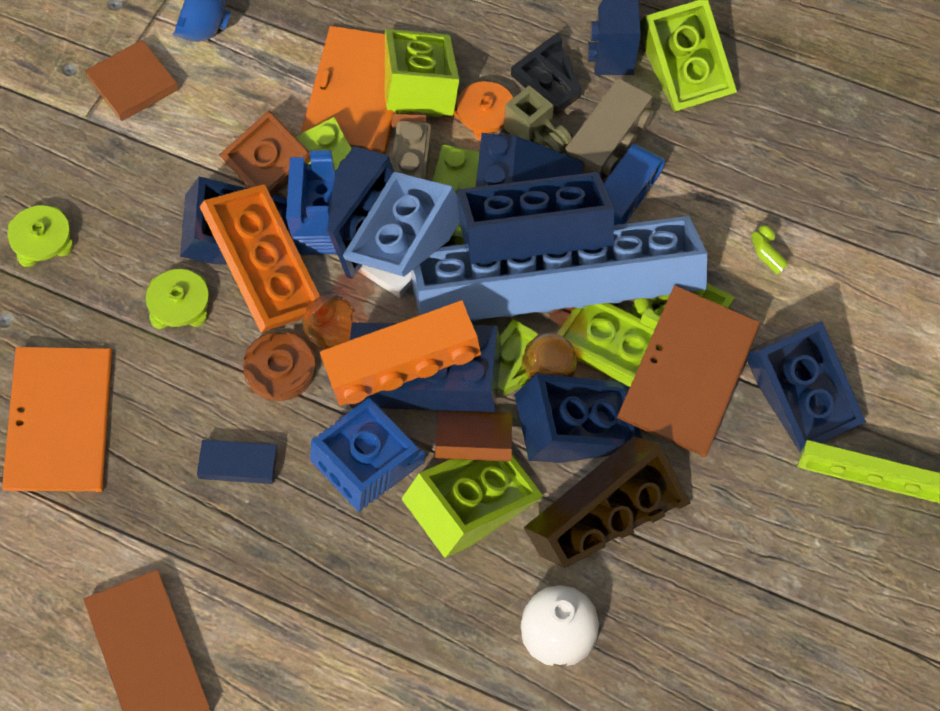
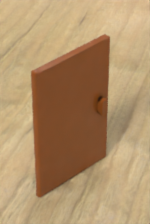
(690, 380)

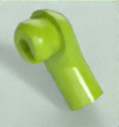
(765, 251)

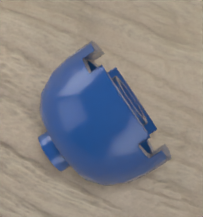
(201, 19)

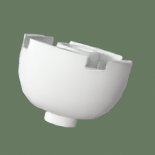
(559, 625)

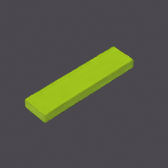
(870, 471)

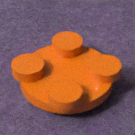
(482, 107)

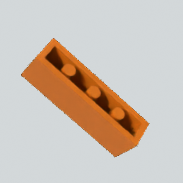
(401, 353)

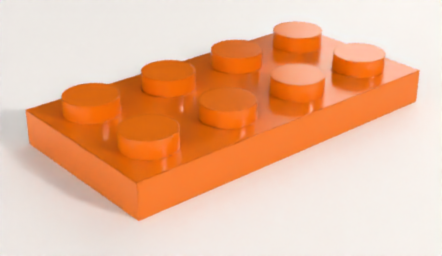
(261, 256)

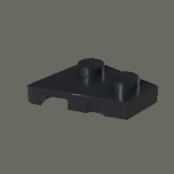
(549, 74)

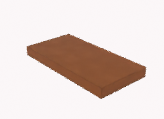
(145, 647)

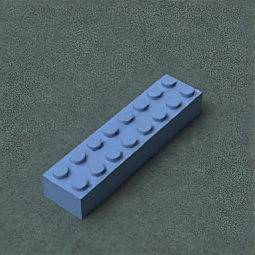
(641, 264)

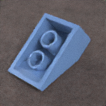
(405, 225)

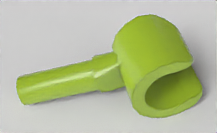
(643, 304)

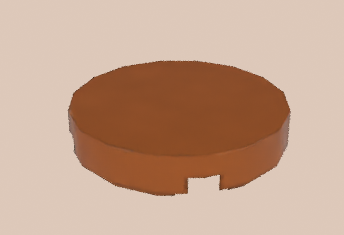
(279, 366)

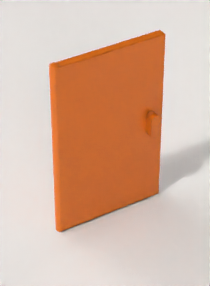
(354, 88)
(63, 426)

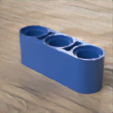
(632, 181)

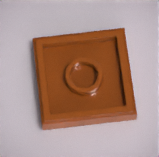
(131, 80)
(264, 153)
(474, 435)

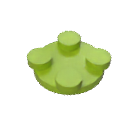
(39, 234)
(177, 299)

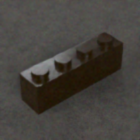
(608, 503)

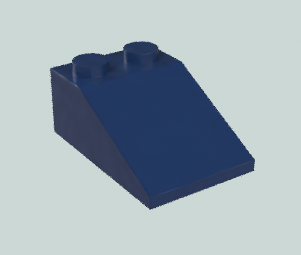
(615, 37)
(516, 160)
(354, 192)
(197, 238)
(806, 384)
(572, 418)

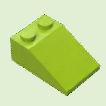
(687, 54)
(420, 73)
(468, 500)

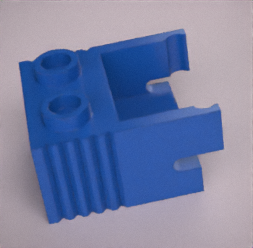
(310, 202)
(364, 454)

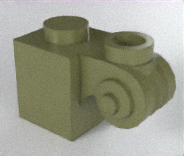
(530, 118)

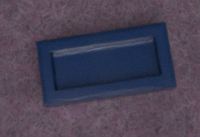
(237, 461)

